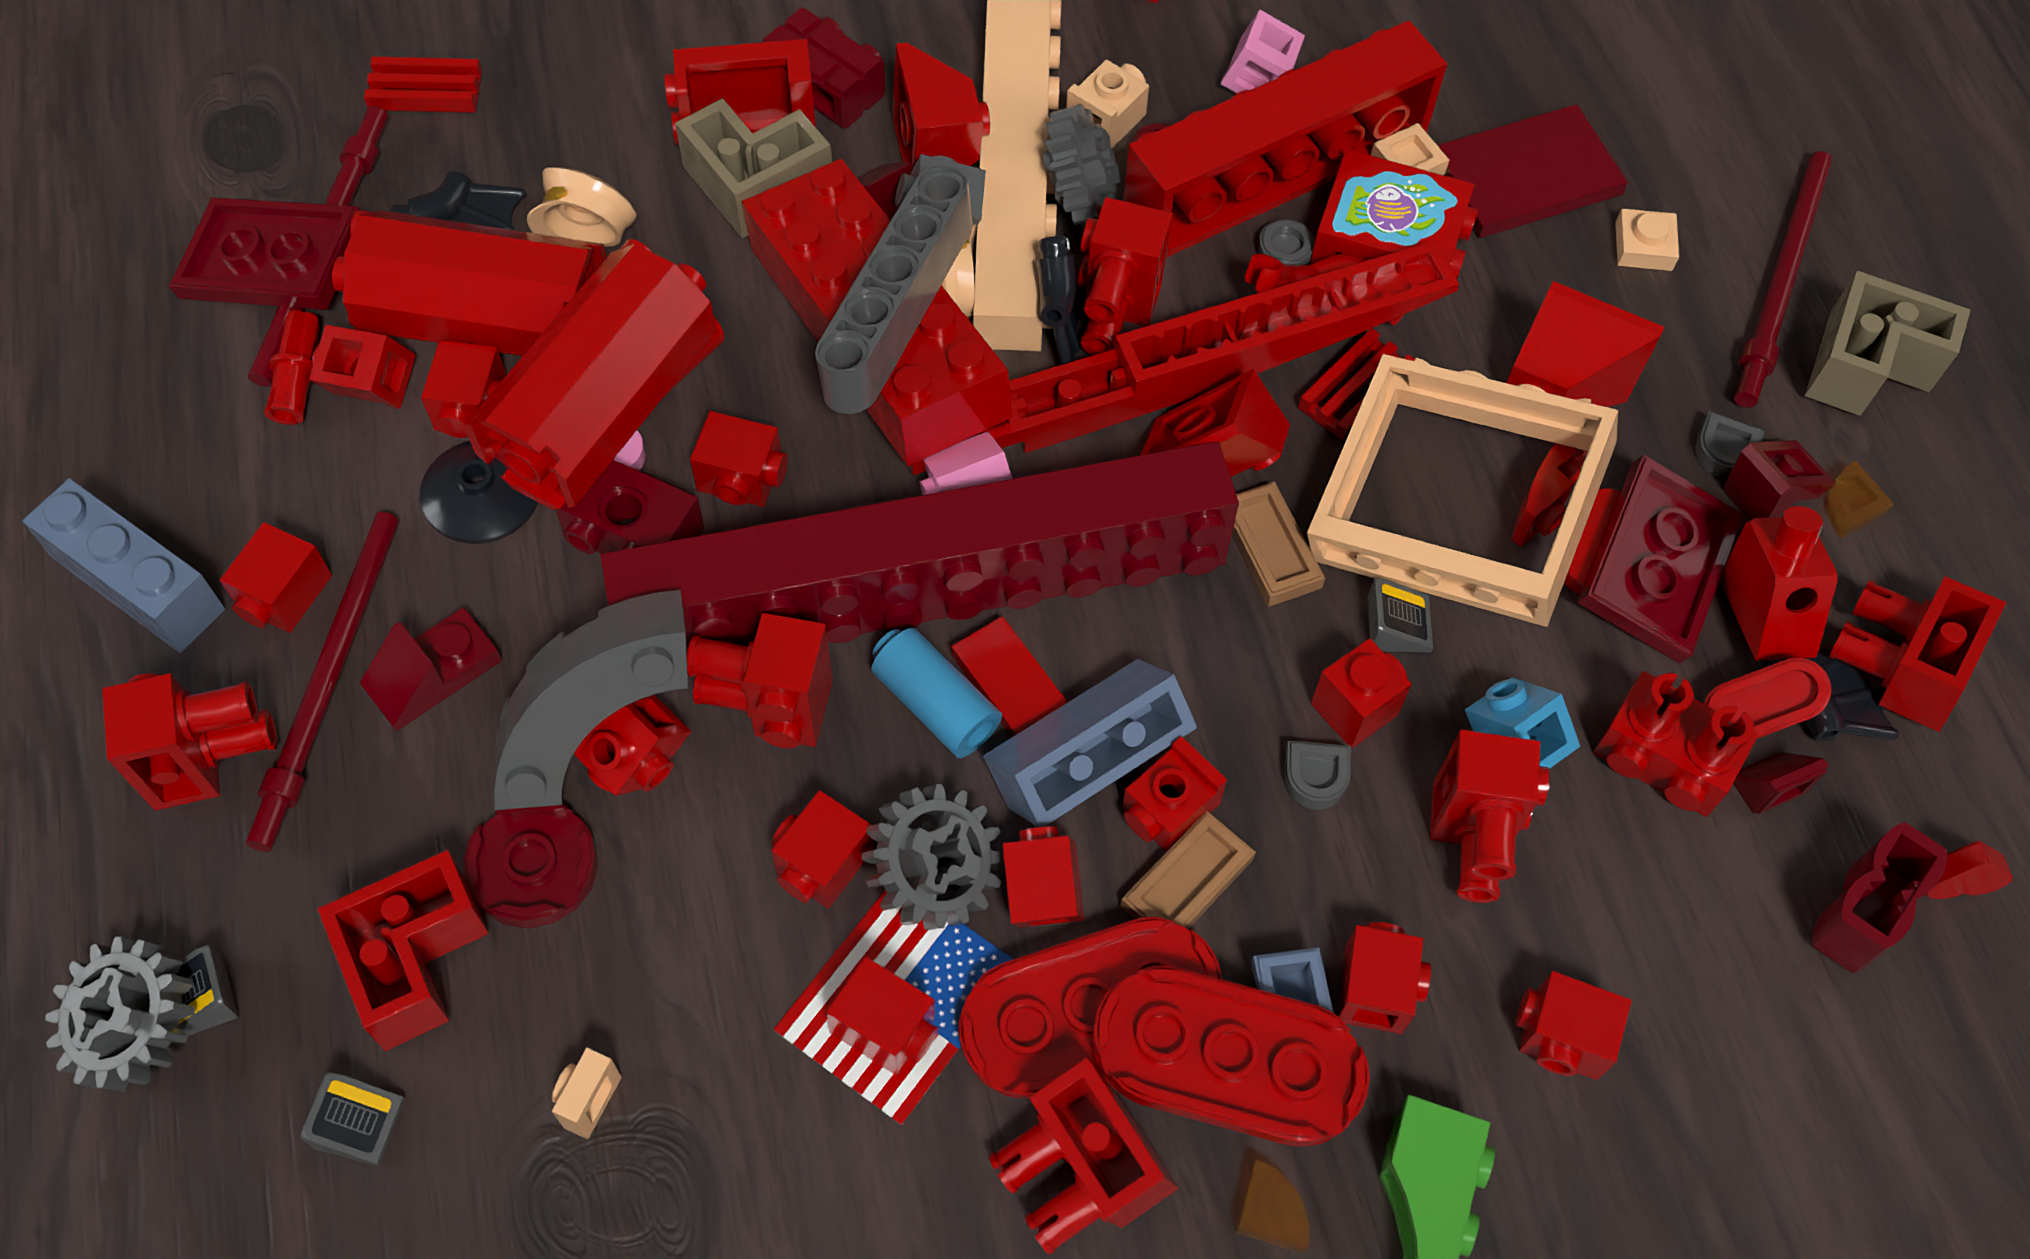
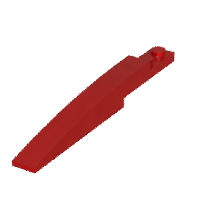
(1214, 345)

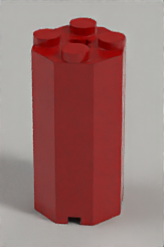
(458, 279)
(594, 375)

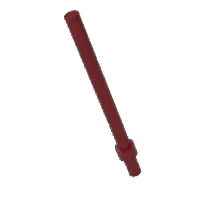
(357, 160)
(1761, 351)
(284, 783)

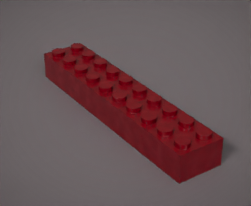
(948, 550)

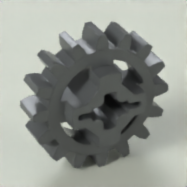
(1080, 163)
(909, 867)
(120, 1014)

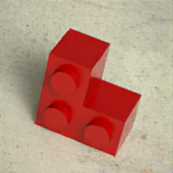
(390, 934)

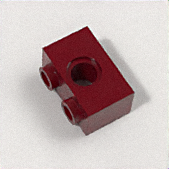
(623, 494)

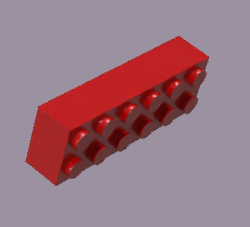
(1283, 135)
(813, 245)

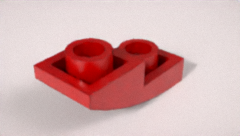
(1546, 498)

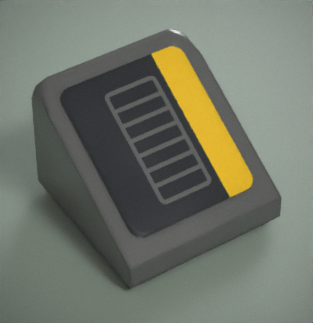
(1399, 618)
(211, 990)
(352, 1119)

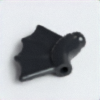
(466, 202)
(1059, 294)
(1852, 702)

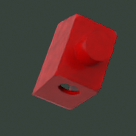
(1781, 584)

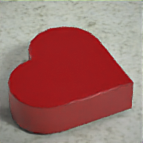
(1972, 871)

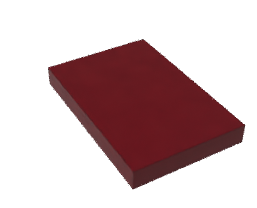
(1533, 169)
(264, 253)
(1660, 559)

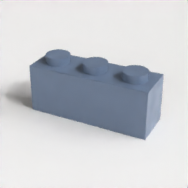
(124, 565)
(1090, 742)

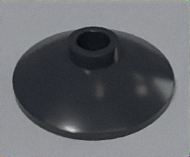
(472, 511)

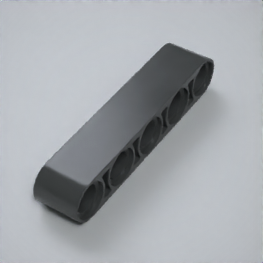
(894, 289)

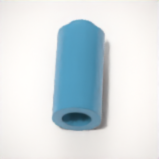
(935, 691)

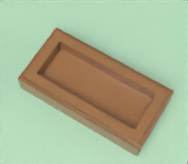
(1274, 546)
(1190, 874)

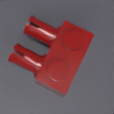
(1122, 269)
(1939, 648)
(776, 679)
(175, 740)
(1677, 742)
(1482, 804)
(1095, 1133)

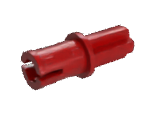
(292, 368)

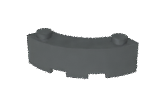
(576, 684)

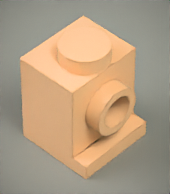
(1115, 96)

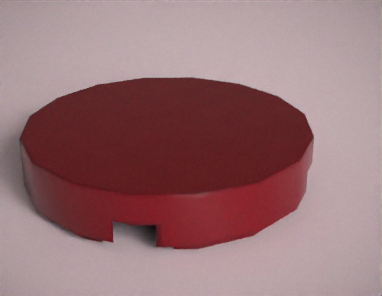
(531, 865)

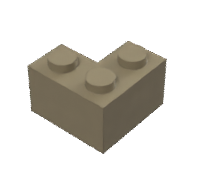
(736, 164)
(1883, 334)

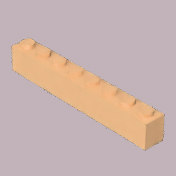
(1015, 179)

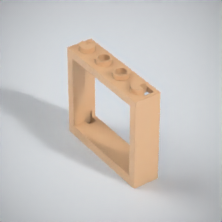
(1434, 568)

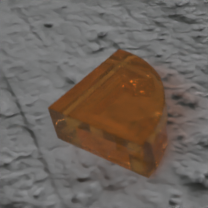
(1855, 501)
(1274, 1210)

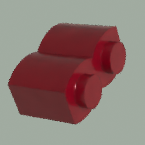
(1879, 898)

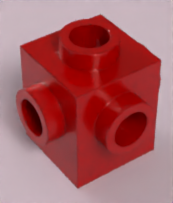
(633, 747)

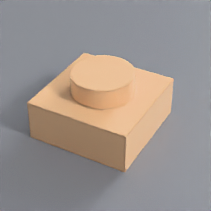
(1412, 148)
(1647, 239)
(584, 1092)

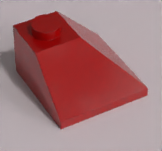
(935, 109)
(1584, 348)
(1236, 415)

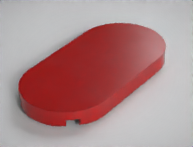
(1039, 1011)
(1230, 1056)

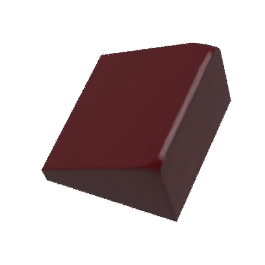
(1778, 780)

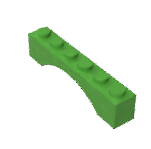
(1432, 1175)

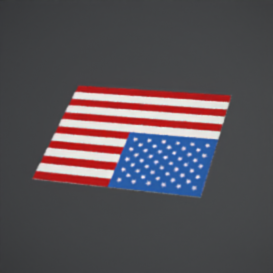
(937, 962)

